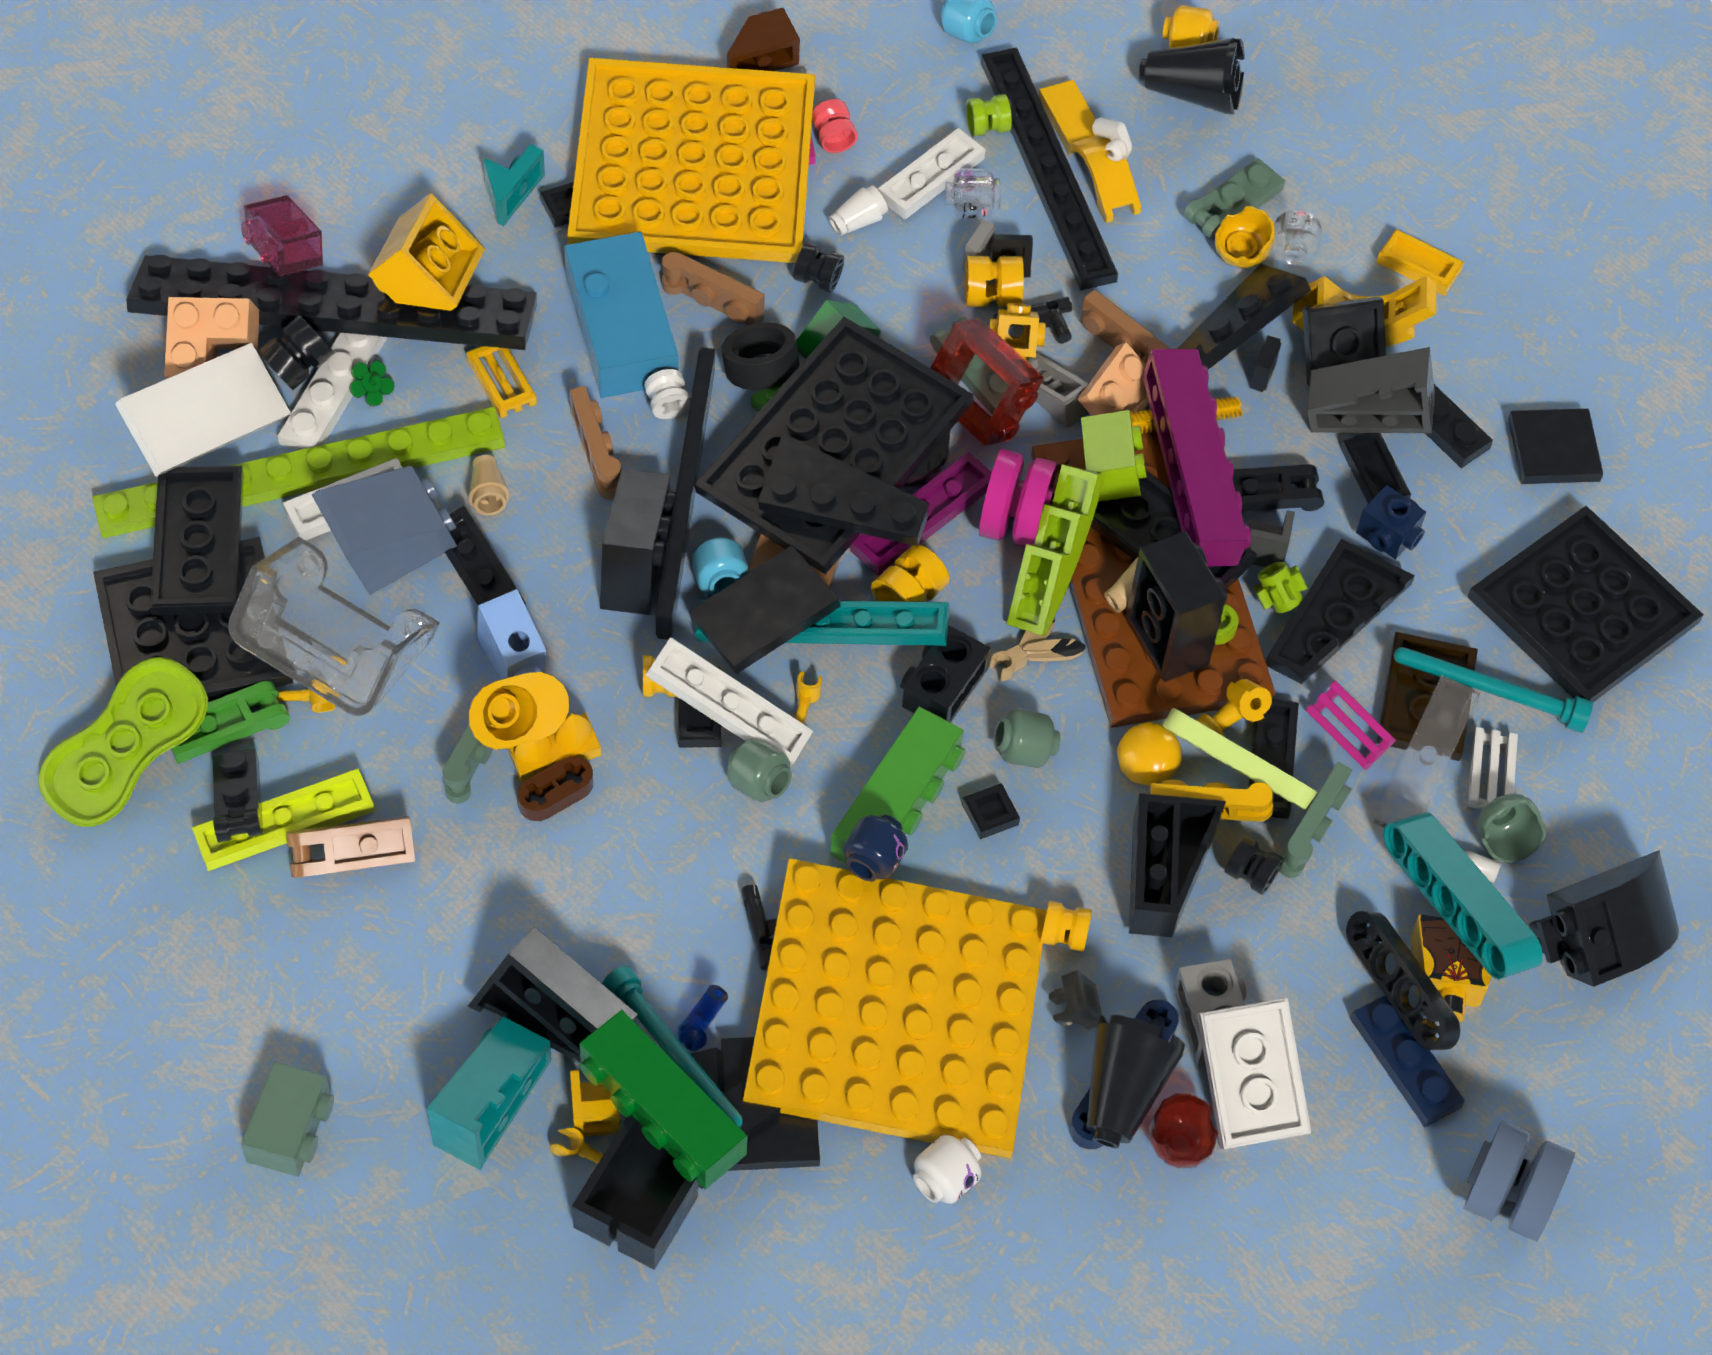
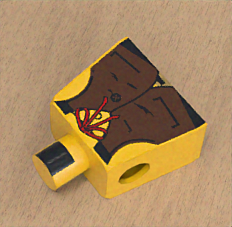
(1449, 964)

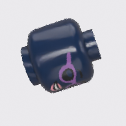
(875, 847)

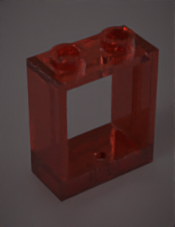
(952, 361)

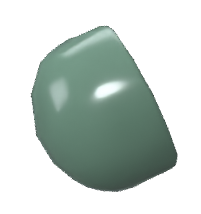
(1511, 828)

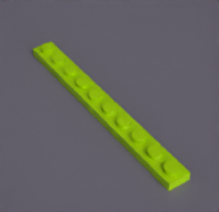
(321, 465)

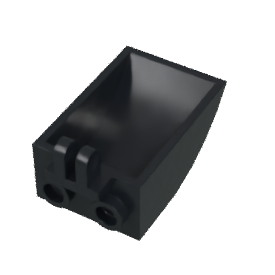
(1610, 922)

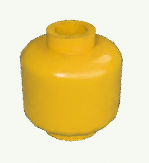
(1190, 26)

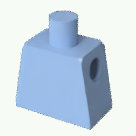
(510, 636)

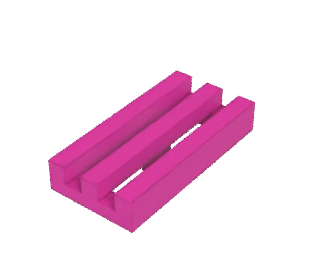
(1326, 700)

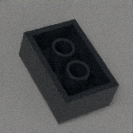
(1175, 605)

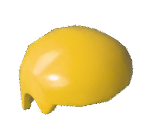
(1245, 237)
(1149, 754)

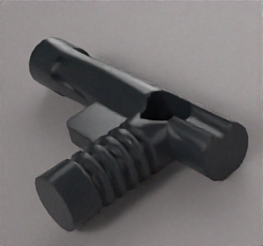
(1053, 318)
(761, 930)

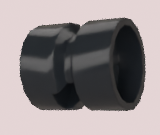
(295, 352)

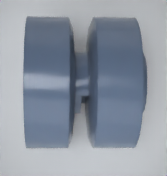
(1505, 1175)

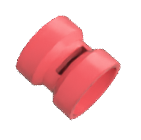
(834, 126)

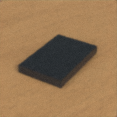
(764, 609)
(783, 1141)

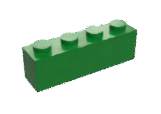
(662, 1100)

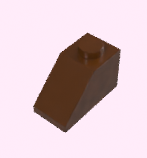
(765, 43)

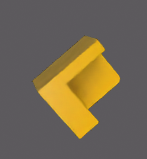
(593, 1108)

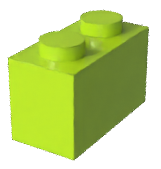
(1111, 451)

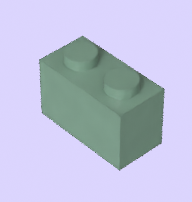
(287, 1119)

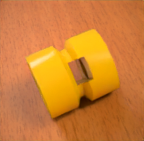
(1007, 277)
(913, 578)

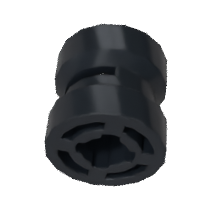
(818, 267)
(1260, 870)

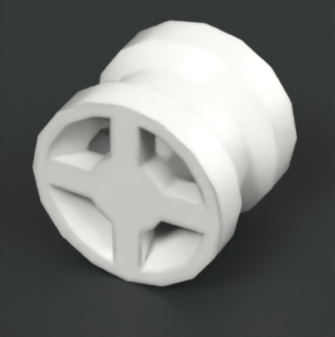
(667, 394)

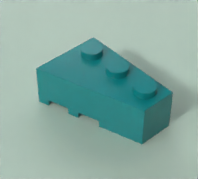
(487, 1092)

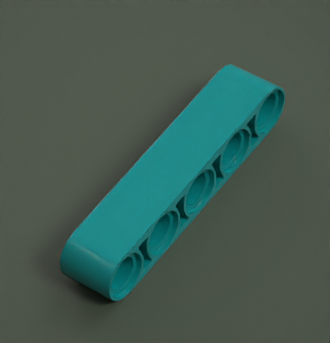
(1462, 895)

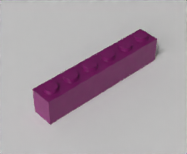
(1195, 455)

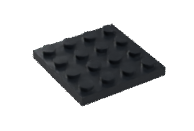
(1585, 606)
(192, 640)

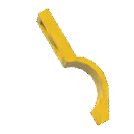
(1074, 127)

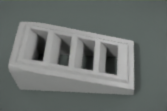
(1062, 406)

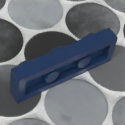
(1407, 1062)

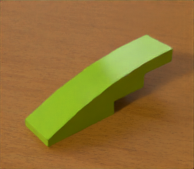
(1056, 550)

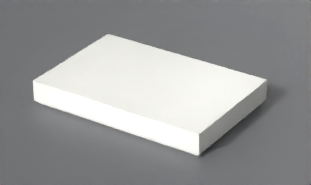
(1254, 1073)

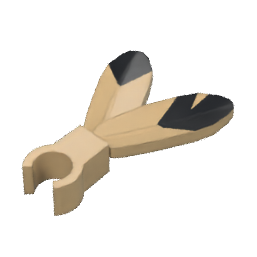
(1036, 649)

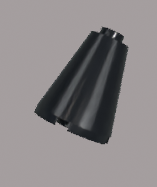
(1198, 73)
(1127, 1076)

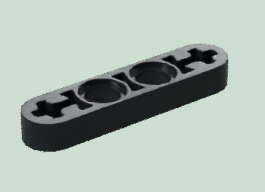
(1406, 974)

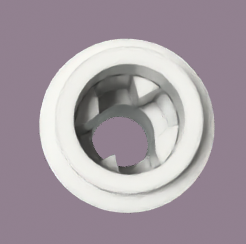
(859, 211)

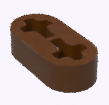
(555, 788)

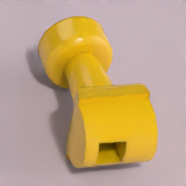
(1244, 701)

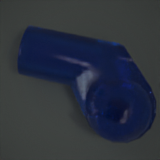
(693, 1027)

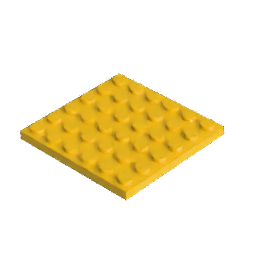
(694, 159)
(897, 1008)

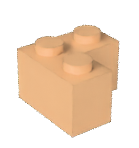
(203, 326)

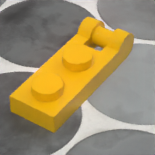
(1241, 804)

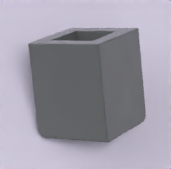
(1271, 541)

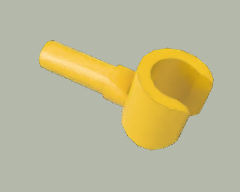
(806, 695)
(318, 703)
(576, 1147)

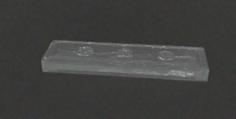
(1428, 752)

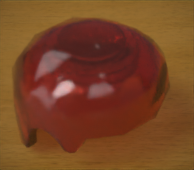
(1183, 1131)

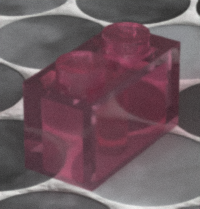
(282, 235)

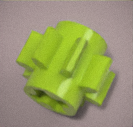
(1280, 587)

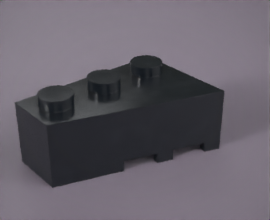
(548, 994)

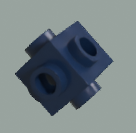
(1392, 523)

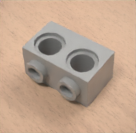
(1194, 1000)

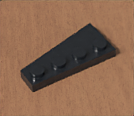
(1245, 312)
(1336, 608)

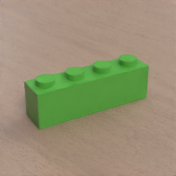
(906, 776)

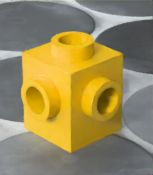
(1033, 331)

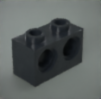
(952, 679)

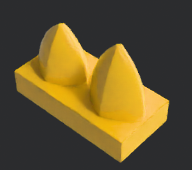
(571, 739)

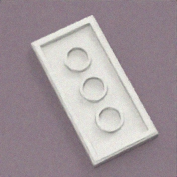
(202, 409)

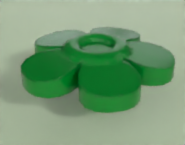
(370, 383)

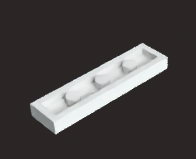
(328, 392)
(726, 700)

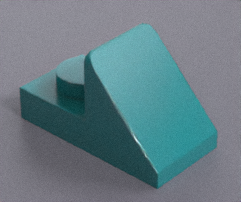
(512, 186)

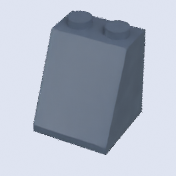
(386, 524)

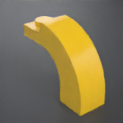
(1401, 308)

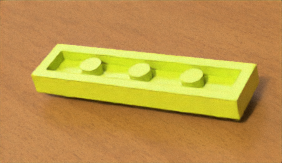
(310, 807)

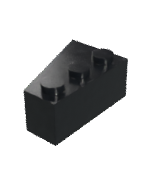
(634, 541)
(1167, 856)

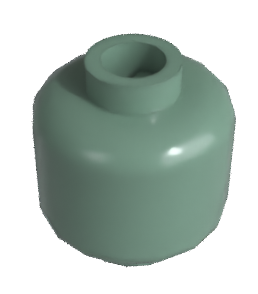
(1026, 738)
(759, 770)

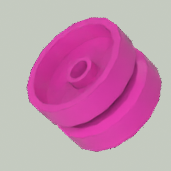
(1015, 498)

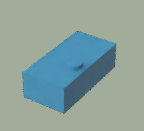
(620, 312)

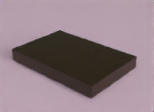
(1410, 689)

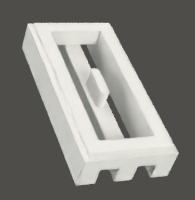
(1495, 741)

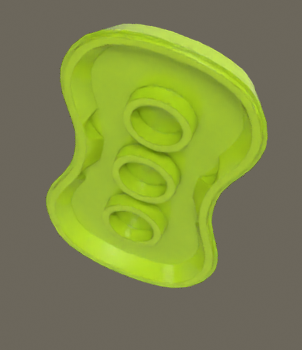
(97, 769)

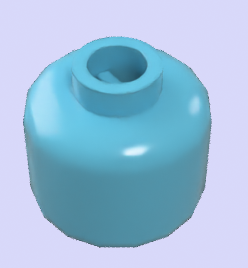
(968, 19)
(718, 565)

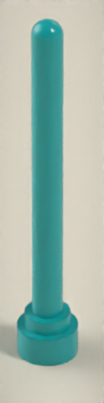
(1572, 712)
(627, 987)

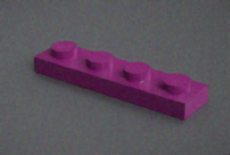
(947, 497)

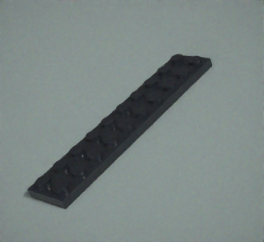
(336, 302)

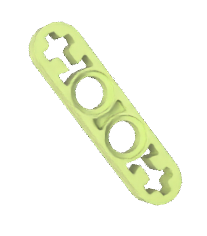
(1239, 759)

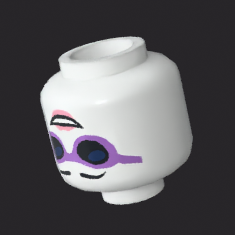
(947, 1169)

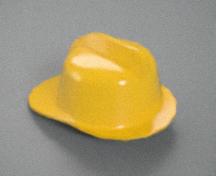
(518, 710)

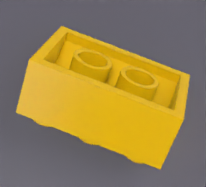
(427, 258)

